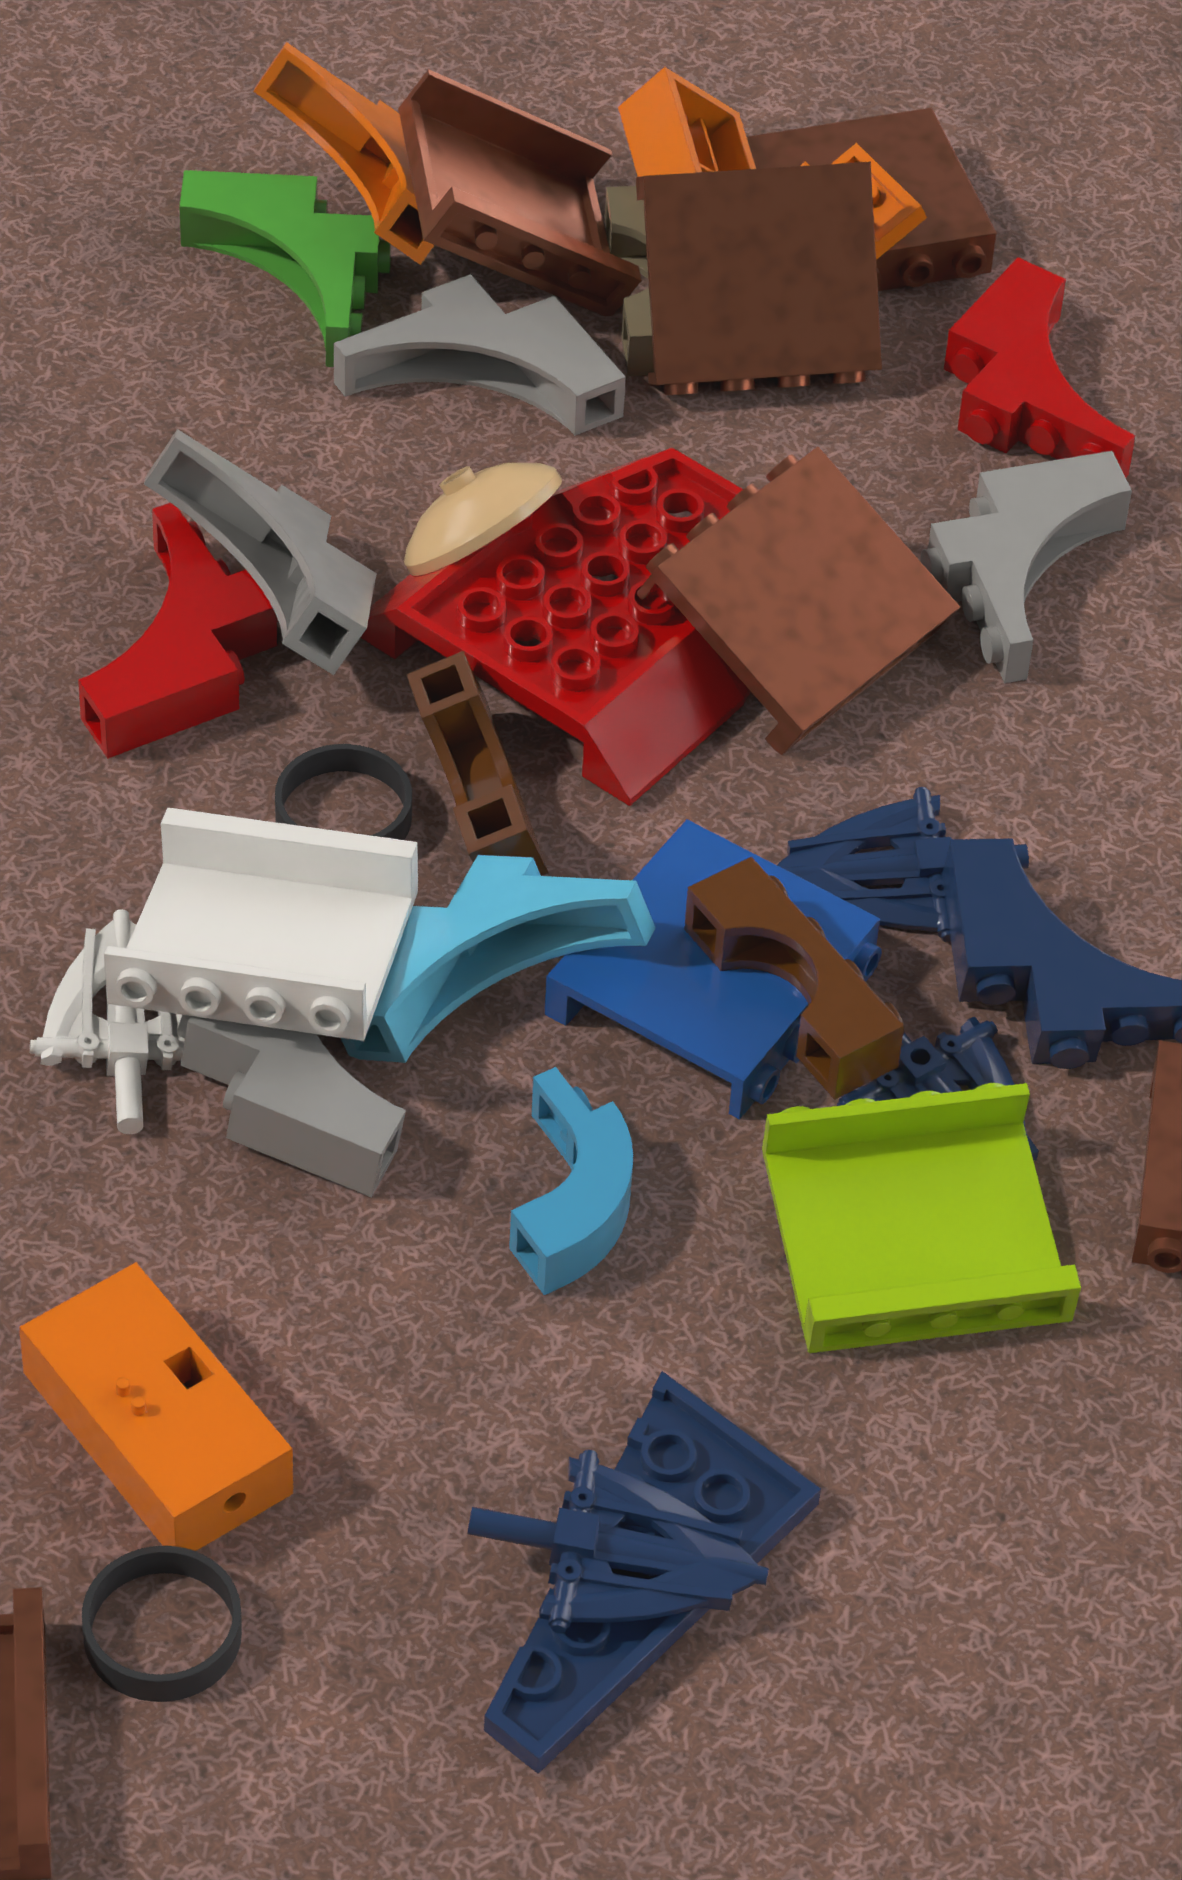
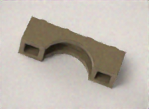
(627, 240)

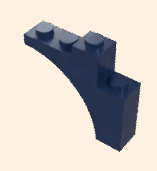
(1020, 951)

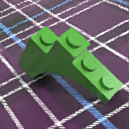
(290, 235)

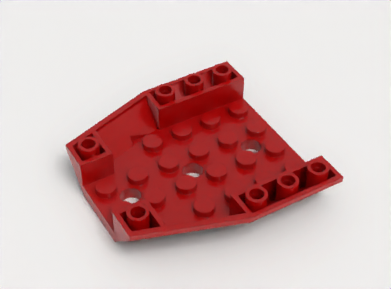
(609, 665)

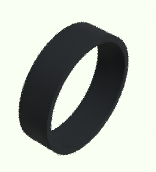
(351, 759)
(157, 1561)

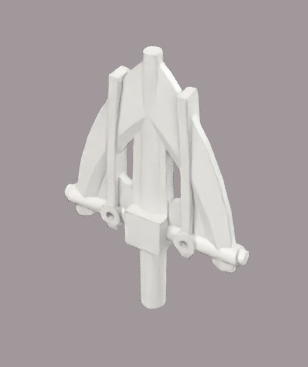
(121, 1039)

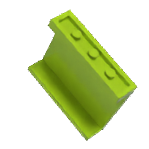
(915, 1218)

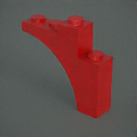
(1013, 376)
(190, 654)

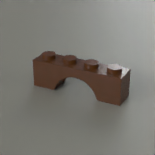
(474, 761)
(751, 923)

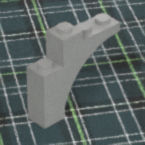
(469, 340)
(1013, 534)
(280, 541)
(295, 1100)

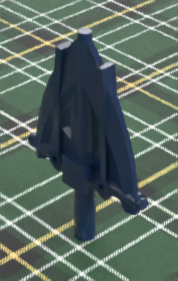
(915, 862)
(953, 1061)
(695, 1562)

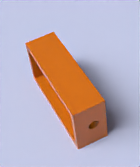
(682, 129)
(176, 1454)

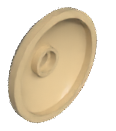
(477, 511)

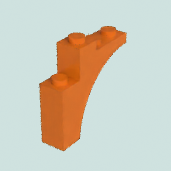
(358, 136)

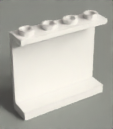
(267, 925)

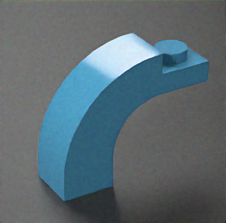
(582, 1218)

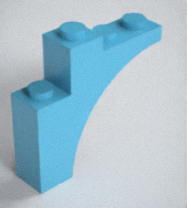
(491, 929)

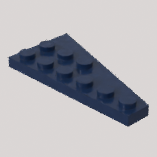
(722, 1473)

